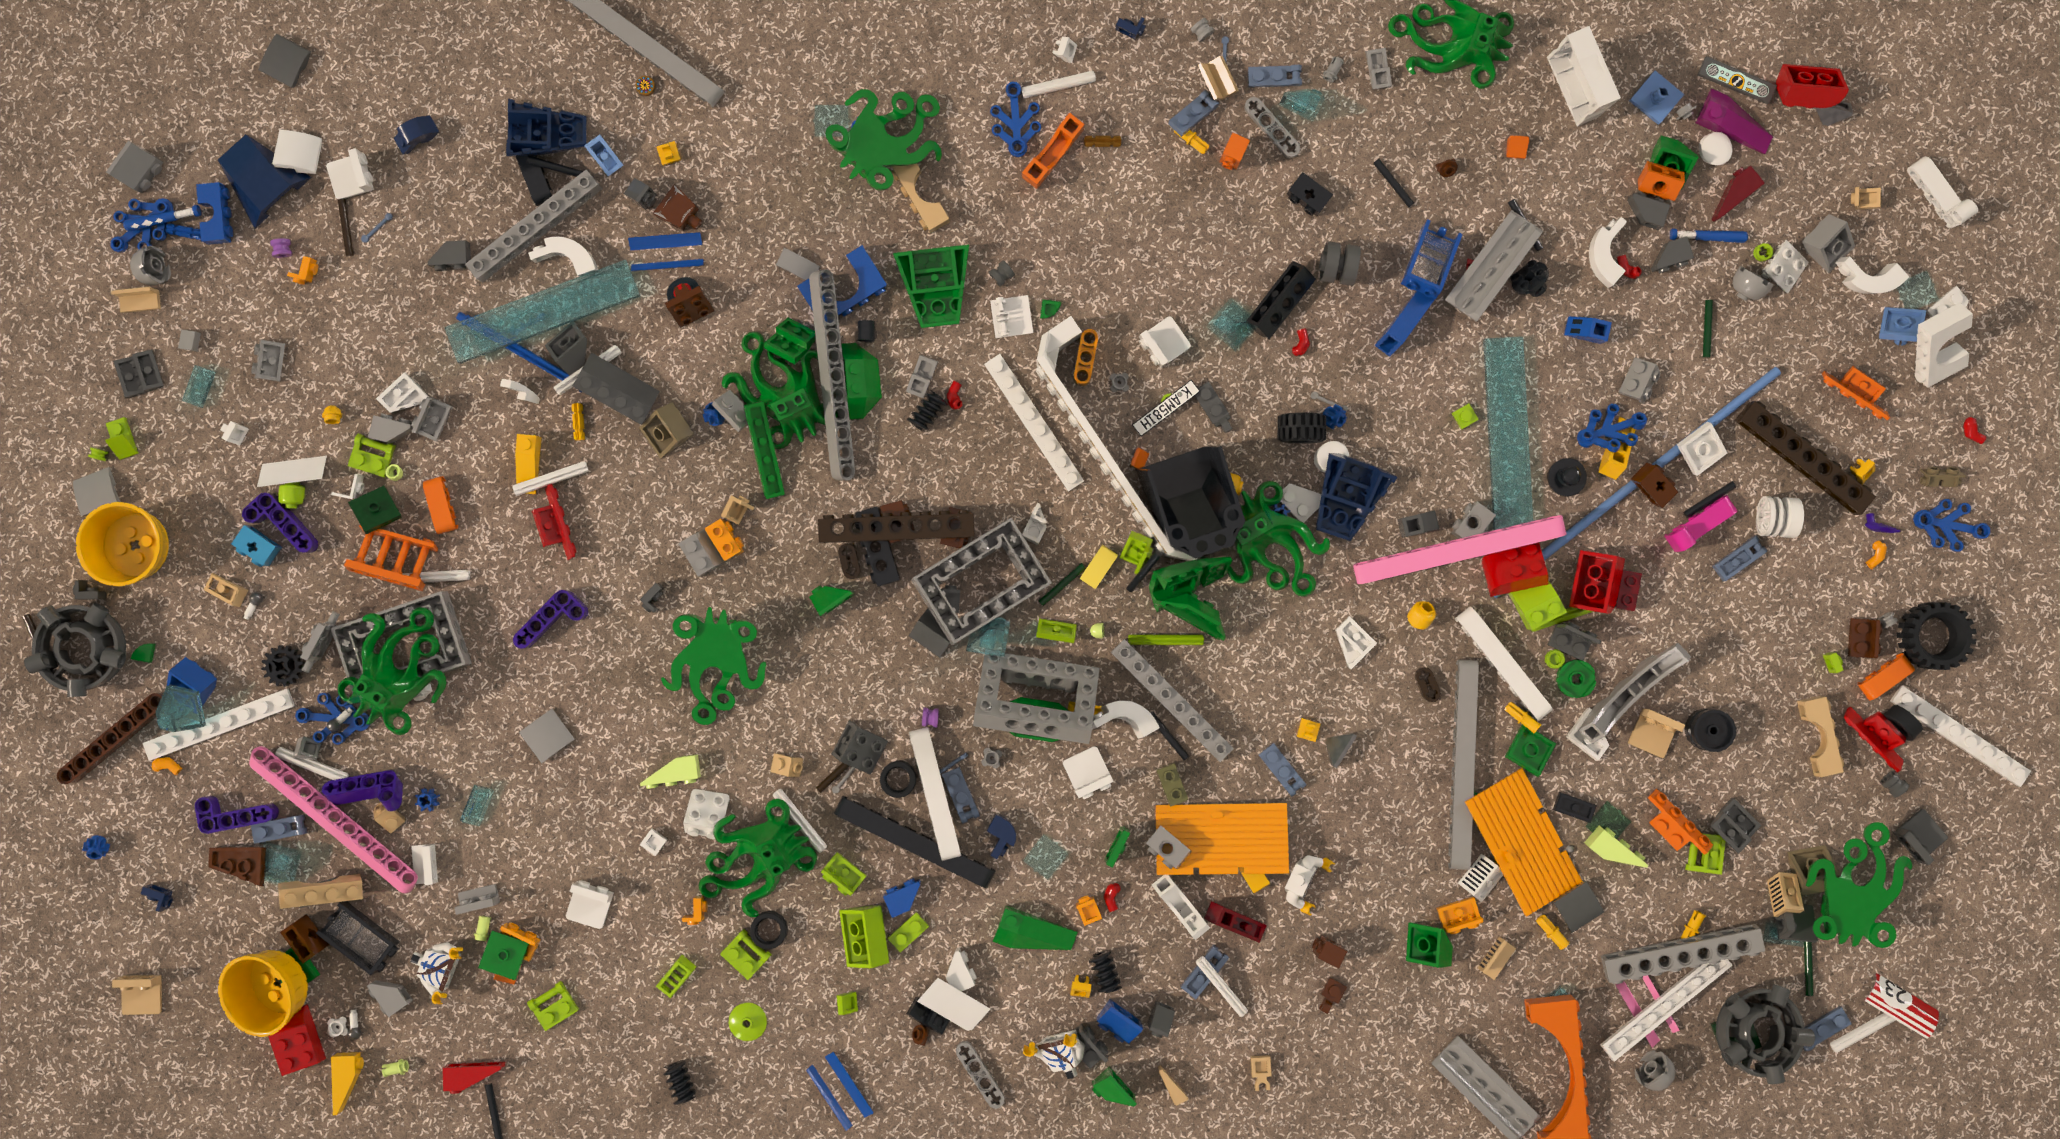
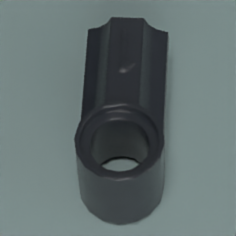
(866, 331)

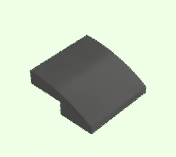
(284, 60)
(138, 373)
(1735, 825)
(1578, 906)

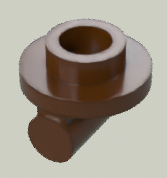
(1447, 168)
(920, 1034)

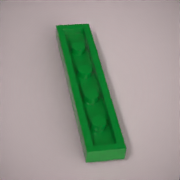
(764, 449)

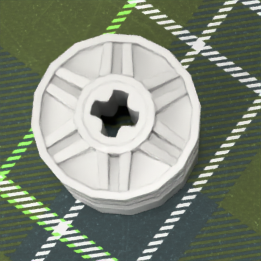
(1779, 517)

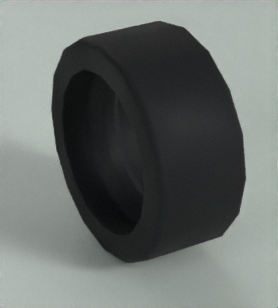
(1904, 722)
(895, 793)
(754, 930)

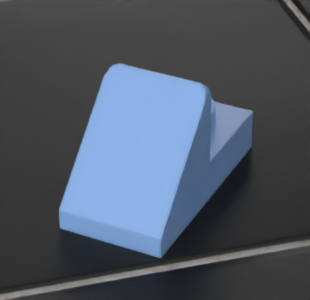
(603, 155)

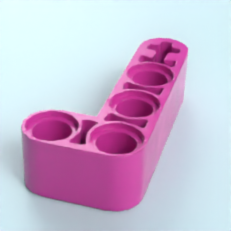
(1686, 534)

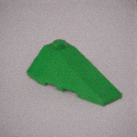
(1027, 931)

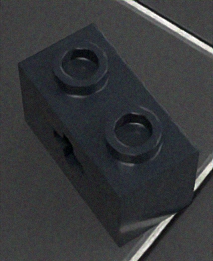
(1306, 185)

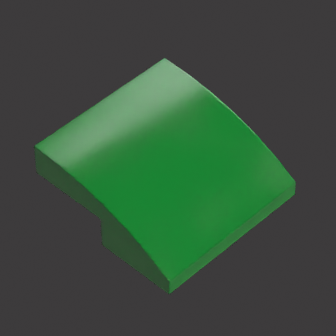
(790, 340)

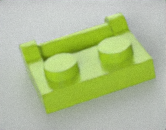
(370, 462)
(1710, 862)
(741, 959)
(555, 1012)

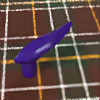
(1878, 527)

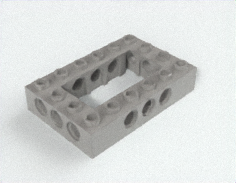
(1004, 535)
(455, 655)
(1032, 719)

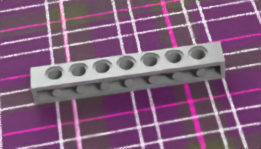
(533, 226)
(1171, 700)
(1672, 949)

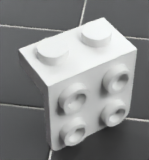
(350, 175)
(1164, 342)
(1088, 772)
(704, 811)
(589, 904)

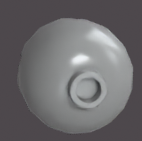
(147, 266)
(1750, 285)
(1657, 1073)

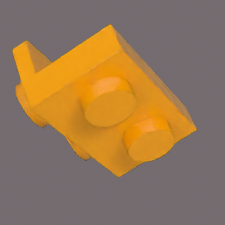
(724, 540)
(1459, 915)
(529, 937)

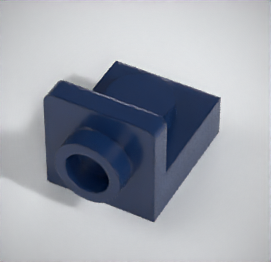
(1129, 29)
(158, 894)

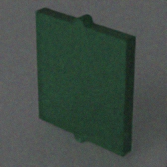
(1609, 817)

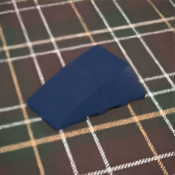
(542, 130)
(256, 179)
(1349, 494)

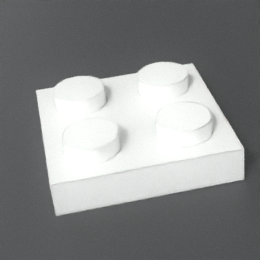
(1702, 448)

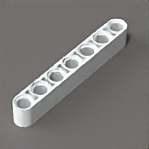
(1504, 663)
(934, 794)

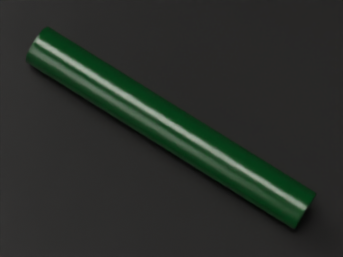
(1707, 328)
(1062, 584)
(1808, 962)

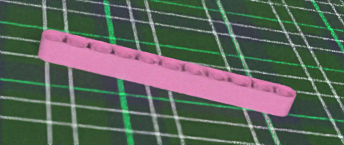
(1460, 549)
(329, 810)

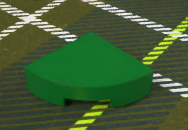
(1049, 308)
(144, 653)

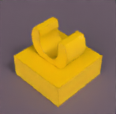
(668, 153)
(1864, 471)
(1308, 730)
(1080, 989)

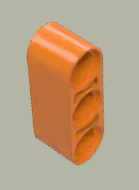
(439, 505)
(1887, 677)

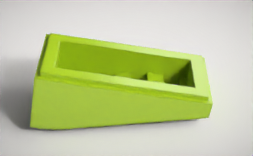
(682, 965)

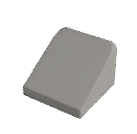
(189, 340)
(307, 748)

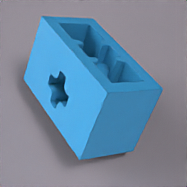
(266, 550)

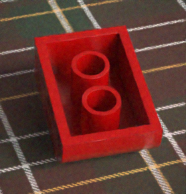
(1811, 86)
(1515, 569)
(1597, 582)
(297, 1043)

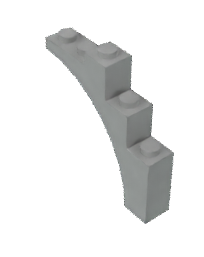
(1629, 690)

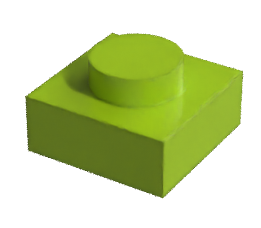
(1465, 416)
(1833, 662)
(847, 1003)

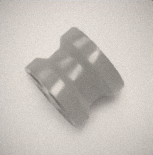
(1202, 29)

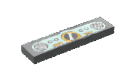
(1736, 80)

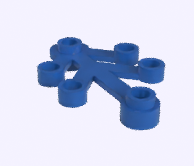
(1015, 123)
(146, 235)
(1610, 430)
(1947, 525)
(335, 712)

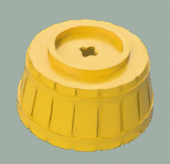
(106, 547)
(252, 997)

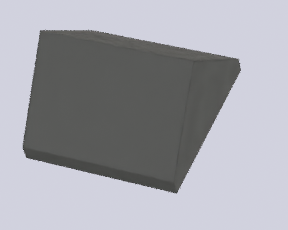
(929, 634)

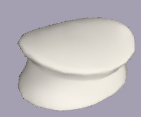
(1715, 148)
(1322, 453)

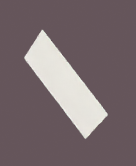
(292, 471)
(953, 1004)

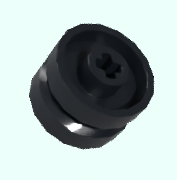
(1721, 734)

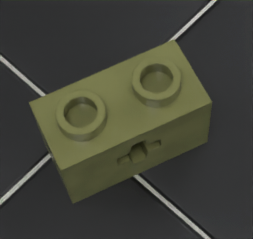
(1171, 784)

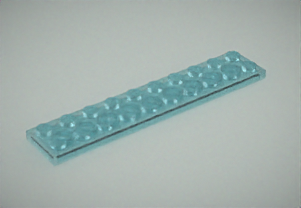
(542, 311)
(1508, 431)

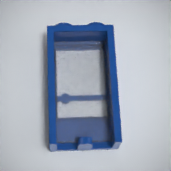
(1430, 261)

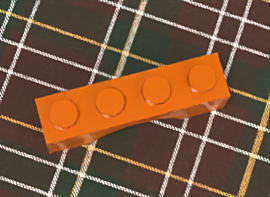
(1053, 152)

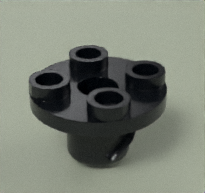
(1531, 279)
(1567, 477)

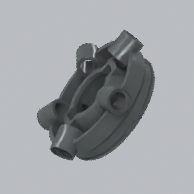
(56, 623)
(1736, 1021)

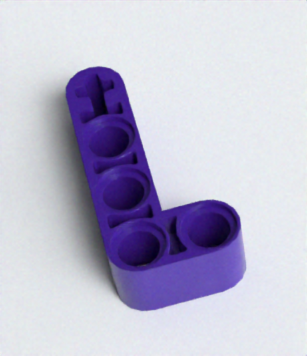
(284, 525)
(546, 621)
(380, 785)
(238, 816)

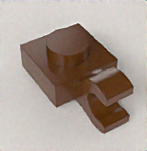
(1332, 992)

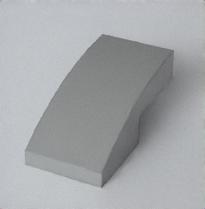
(1378, 68)
(796, 264)
(922, 376)

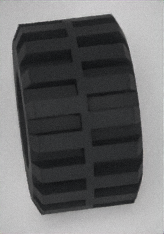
(1301, 428)

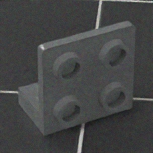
(1571, 640)
(859, 748)
(1921, 836)
(1797, 925)
(1094, 1049)

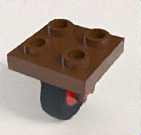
(687, 301)

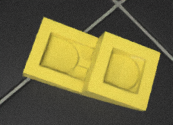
(1099, 566)

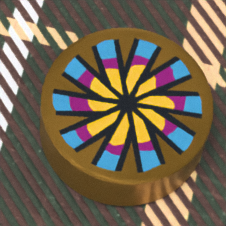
(645, 85)

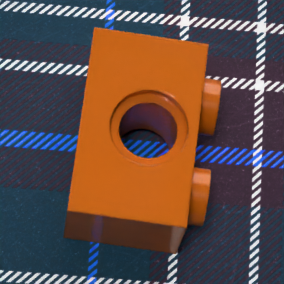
(1234, 151)
(1672, 181)

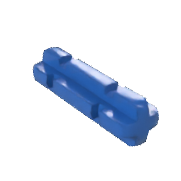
(183, 231)

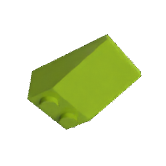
(1537, 605)

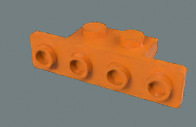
(1860, 387)
(1675, 825)

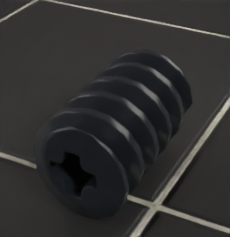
(927, 411)
(1105, 972)
(679, 1082)

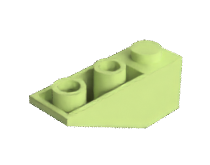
(679, 769)
(1609, 848)

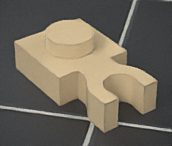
(1261, 1069)

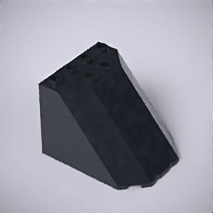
(1194, 500)

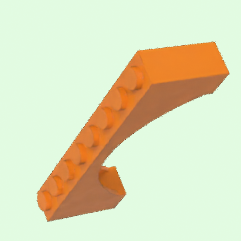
(1560, 1018)

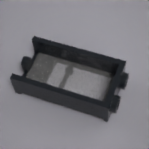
(359, 938)

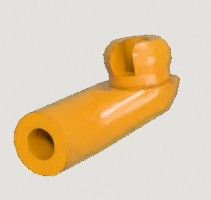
(1879, 556)
(166, 763)

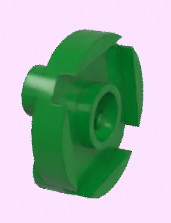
(1587, 678)

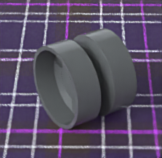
(1334, 262)

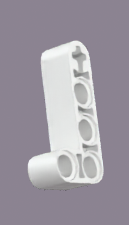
(1940, 193)

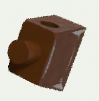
(678, 210)

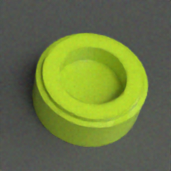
(1554, 659)

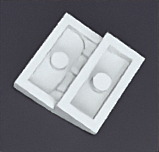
(297, 151)

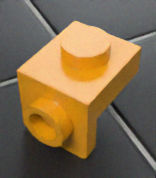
(307, 270)
(699, 907)
(1088, 910)

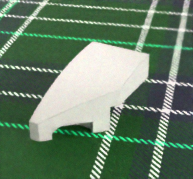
(524, 392)
(1036, 526)

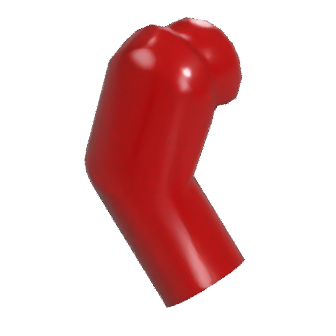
(1631, 272)
(1303, 344)
(952, 396)
(1971, 431)
(1109, 896)

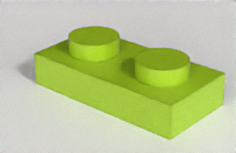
(1056, 630)
(908, 932)

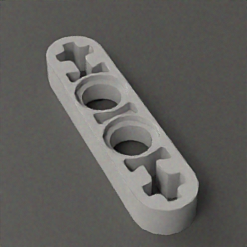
(1269, 130)
(983, 1072)

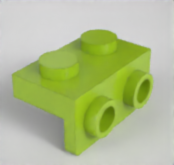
(1137, 550)
(843, 874)

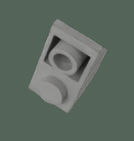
(389, 430)
(390, 996)

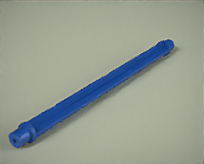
(529, 356)

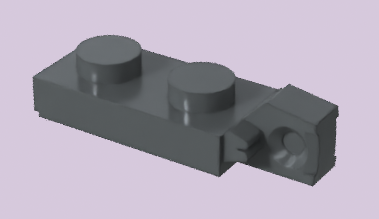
(1213, 407)

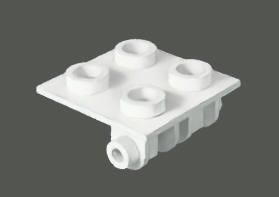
(1785, 266)
(1011, 316)

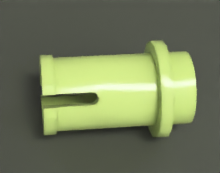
(482, 928)
(395, 1068)

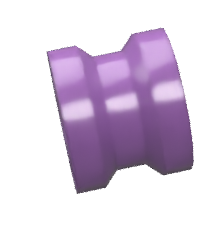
(281, 248)
(930, 717)

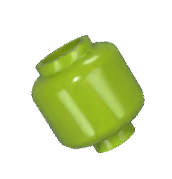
(291, 494)

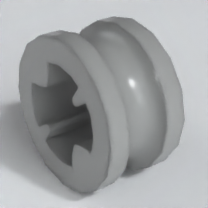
(1887, 620)

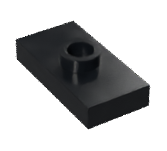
(1574, 807)

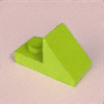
(121, 438)

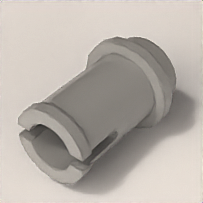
(1333, 69)

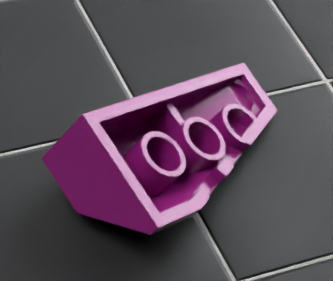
(1726, 116)

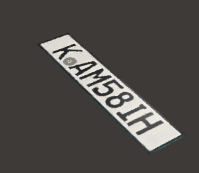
(1166, 408)

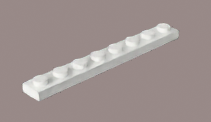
(1034, 422)
(219, 724)
(1961, 736)
(1662, 1008)

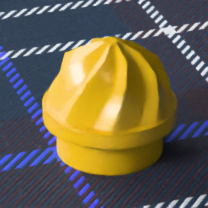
(332, 415)

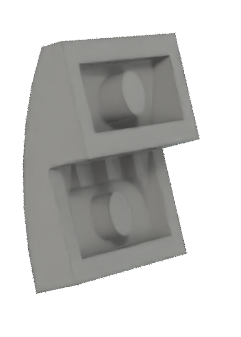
(95, 491)
(546, 736)

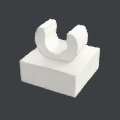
(1066, 49)
(234, 432)

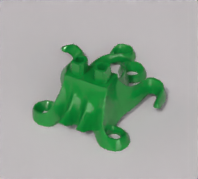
(1473, 40)
(872, 148)
(792, 405)
(1269, 527)
(714, 645)
(383, 685)
(770, 846)
(1853, 908)

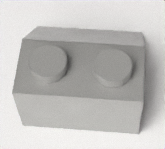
(135, 167)
(1829, 242)
(701, 553)

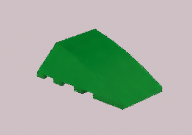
(935, 282)
(1187, 576)

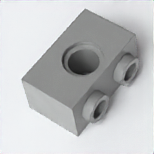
(1481, 516)
(1162, 837)

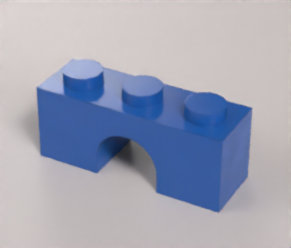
(218, 228)

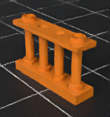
(395, 575)

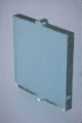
(828, 115)
(1917, 291)
(1045, 857)

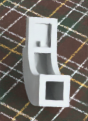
(555, 246)
(1600, 256)
(1886, 280)
(1136, 715)
(1181, 906)

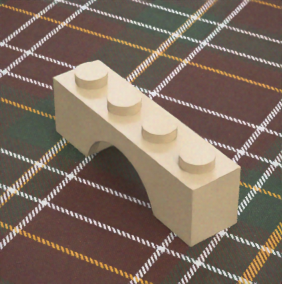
(931, 214)
(1827, 758)
(304, 894)

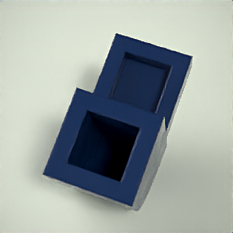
(415, 131)
(1005, 831)

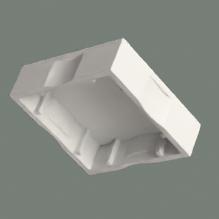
(1583, 76)

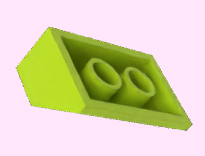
(864, 936)

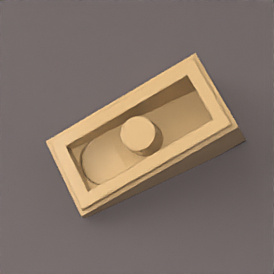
(226, 590)
(1175, 1091)

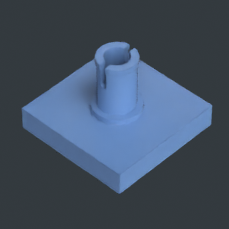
(1656, 97)
(1901, 324)

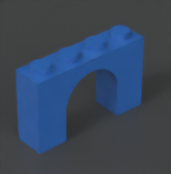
(869, 283)

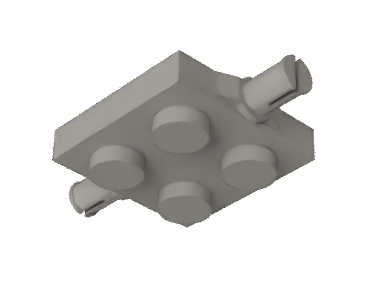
(319, 642)

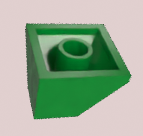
(1674, 155)
(829, 598)
(1428, 946)
(1113, 1088)

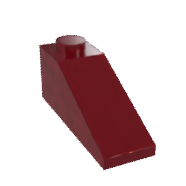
(1738, 189)
(1235, 922)

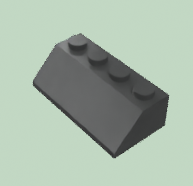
(616, 388)

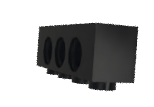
(1281, 300)
(891, 573)

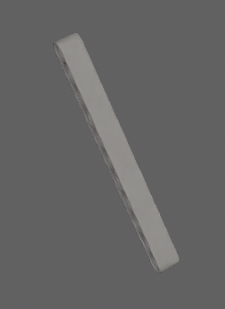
(651, 49)
(833, 366)
(1464, 763)

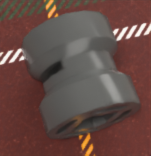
(1002, 273)
(1894, 784)

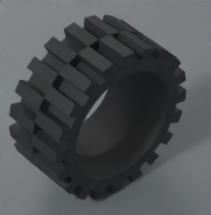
(1959, 635)

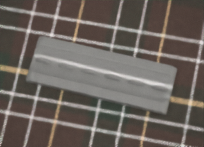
(1494, 265)
(1485, 1089)

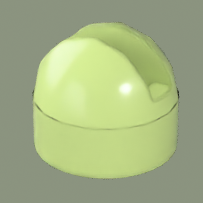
(390, 472)
(1096, 630)

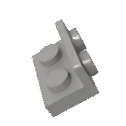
(269, 360)
(477, 899)

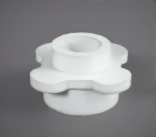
(332, 1029)

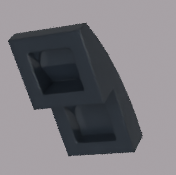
(927, 1017)

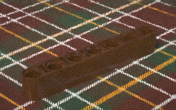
(106, 741)

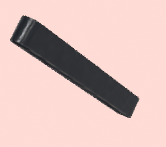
(911, 841)

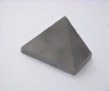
(1835, 113)
(1338, 747)

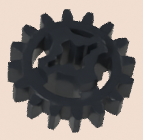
(274, 666)

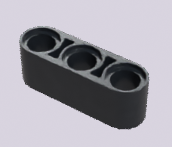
(535, 180)

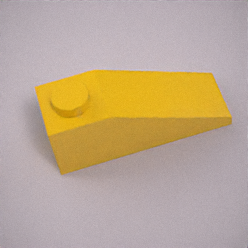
(527, 458)
(1615, 463)
(345, 1072)

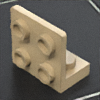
(1654, 732)
(140, 993)

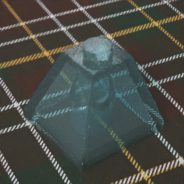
(1303, 102)
(1231, 324)
(990, 638)
(180, 710)
(280, 863)

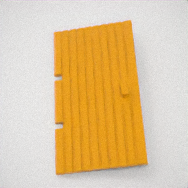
(1227, 838)
(1523, 842)

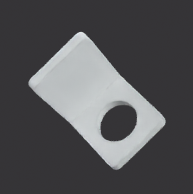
(357, 488)

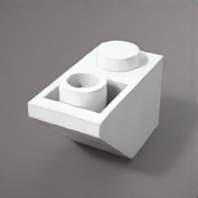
(959, 973)

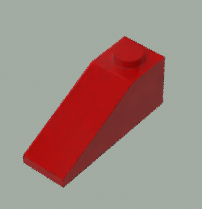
(463, 1075)

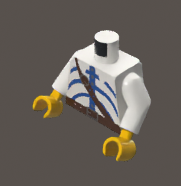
(1301, 880)
(437, 968)
(1059, 1052)

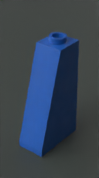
(1404, 323)

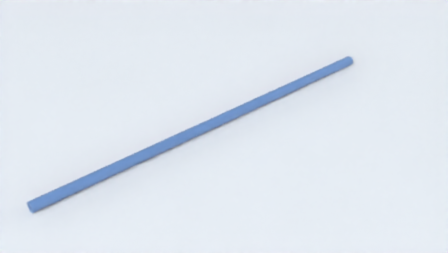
(1662, 461)

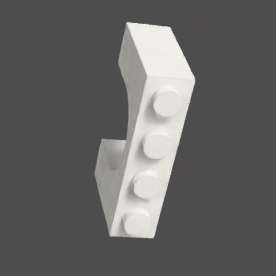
(1932, 334)

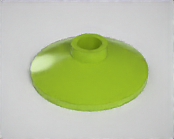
(754, 1015)

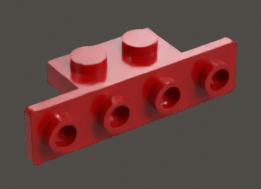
(552, 525)
(1879, 734)

